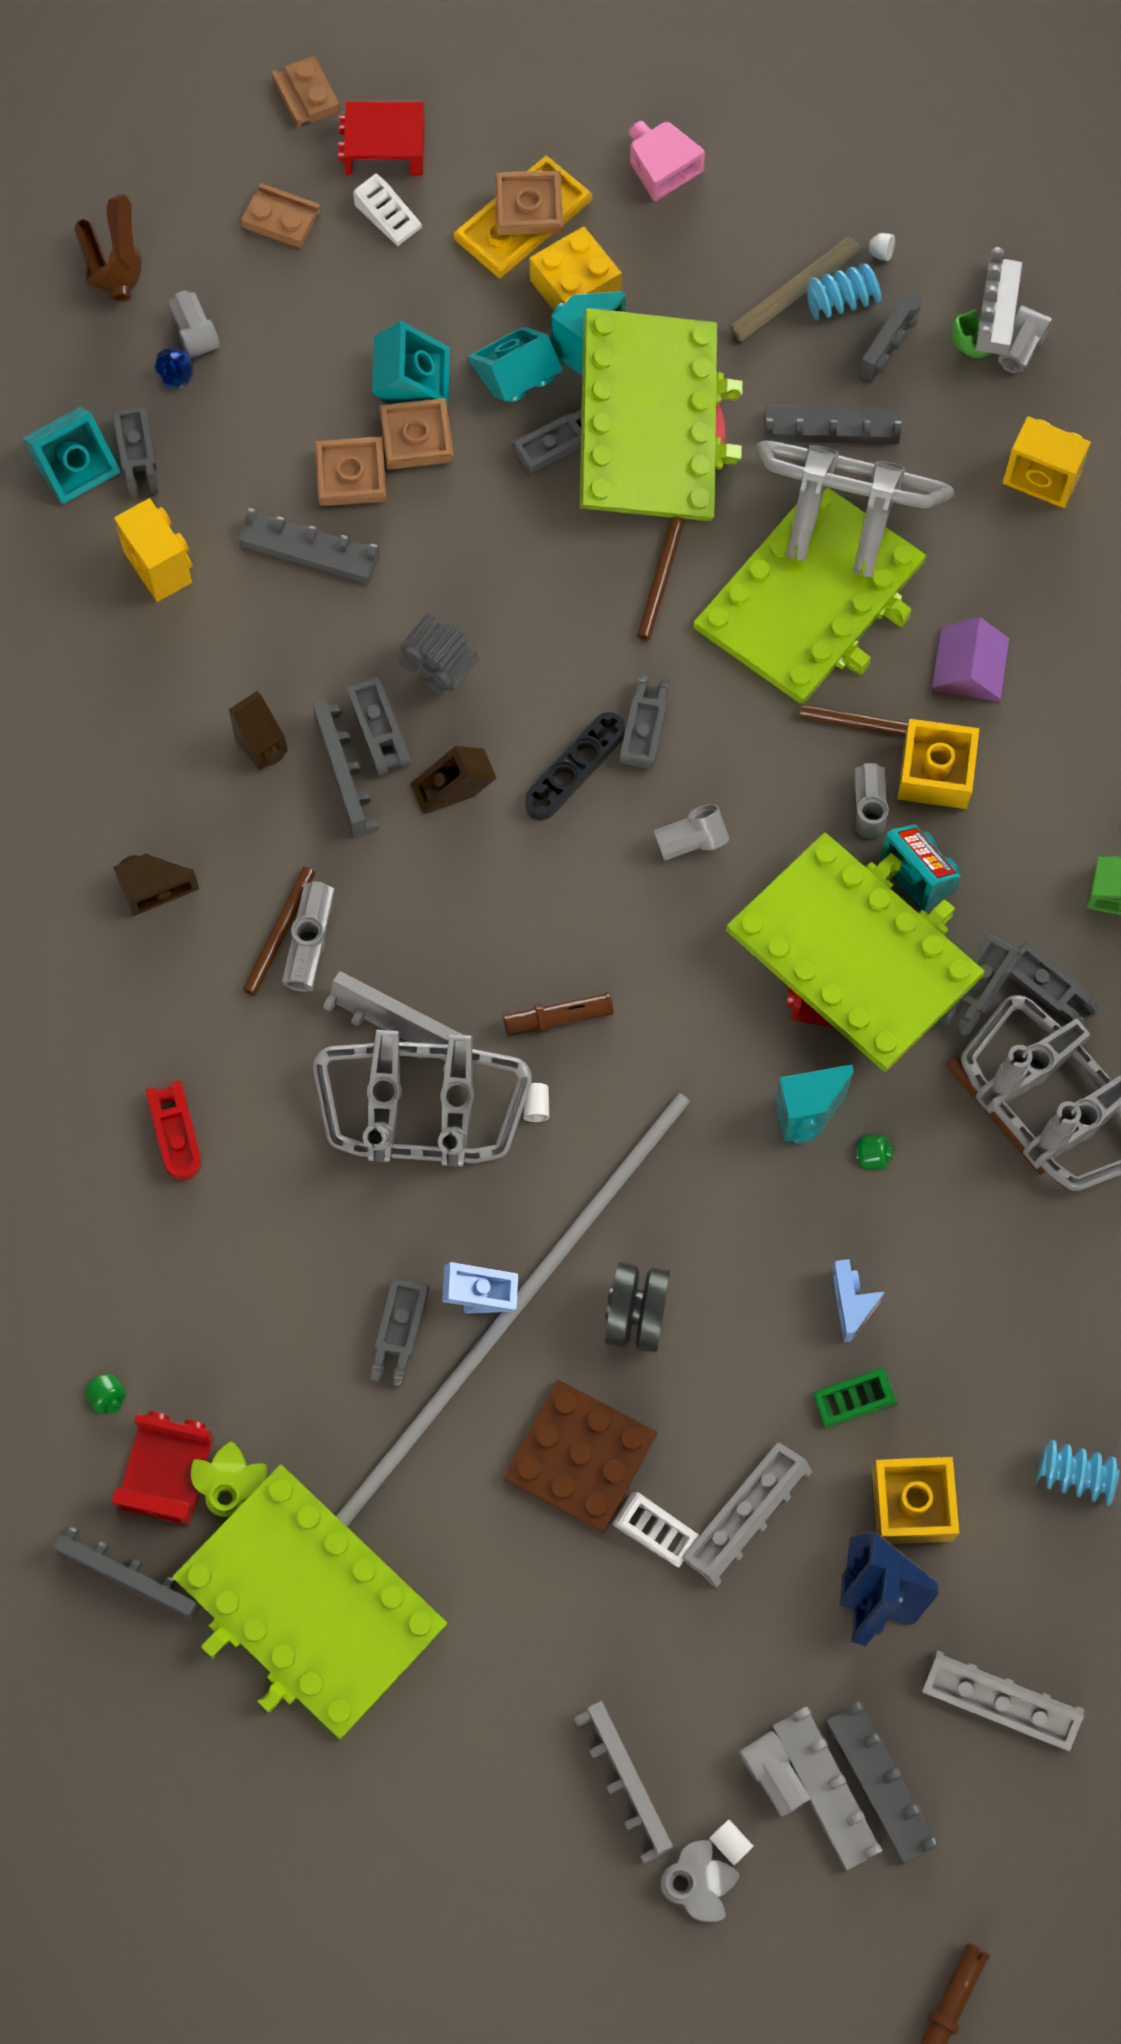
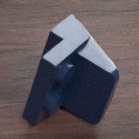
(882, 1586)

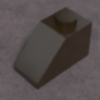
(257, 731)
(453, 778)
(153, 881)

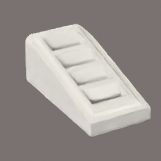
(375, 192)
(634, 1531)

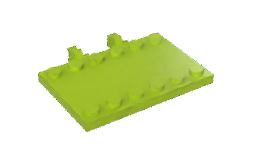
(651, 415)
(806, 616)
(857, 949)
(308, 1603)

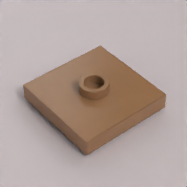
(529, 202)
(416, 433)
(350, 471)

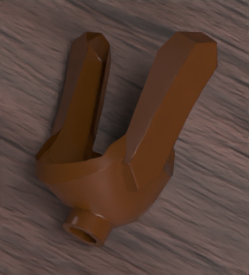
(125, 260)

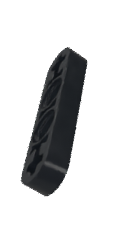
(578, 768)

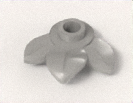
(705, 1879)

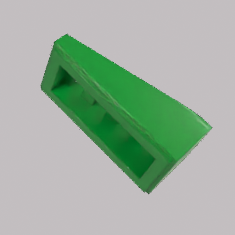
(889, 1398)

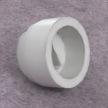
(882, 246)

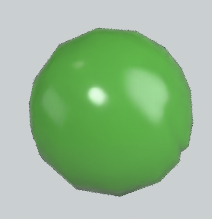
(964, 334)

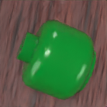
(874, 1151)
(105, 1394)

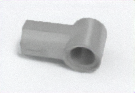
(195, 331)
(1028, 331)
(870, 799)
(700, 830)
(769, 1764)

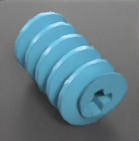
(842, 289)
(1078, 1471)

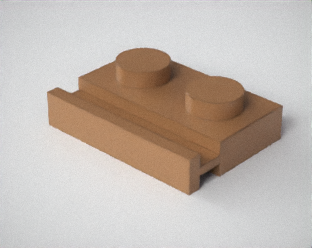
(306, 91)
(280, 216)

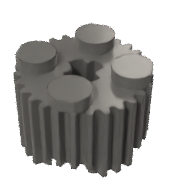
(438, 654)

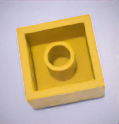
(572, 268)
(1046, 461)
(154, 549)
(938, 764)
(915, 1500)

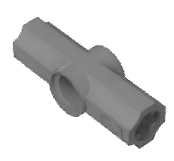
(305, 955)

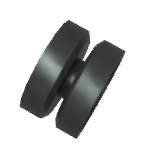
(636, 1307)

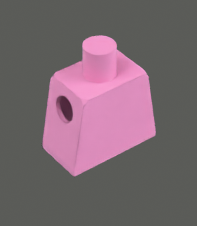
(664, 158)

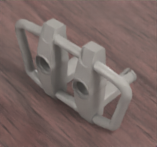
(819, 475)
(1017, 1077)
(382, 1116)

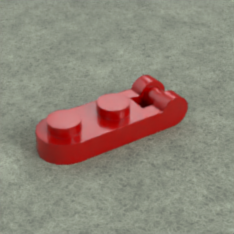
(175, 1131)

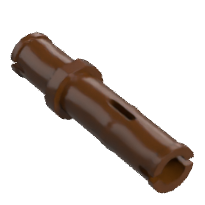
(558, 1014)
(945, 2018)

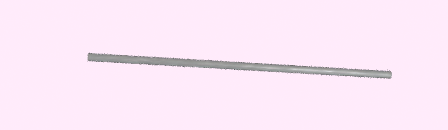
(505, 1319)

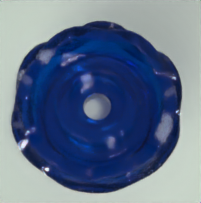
(174, 367)

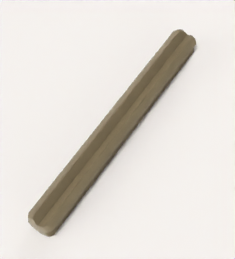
(793, 289)

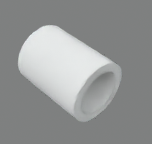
(537, 1103)
(731, 1842)

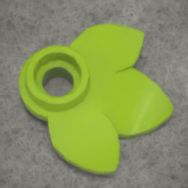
(227, 1475)

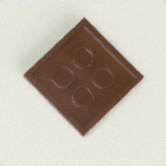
(580, 1456)

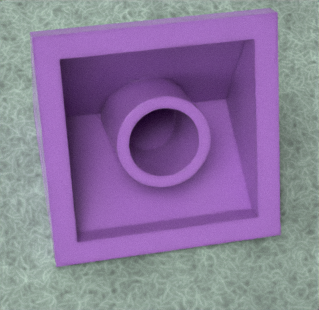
(971, 660)

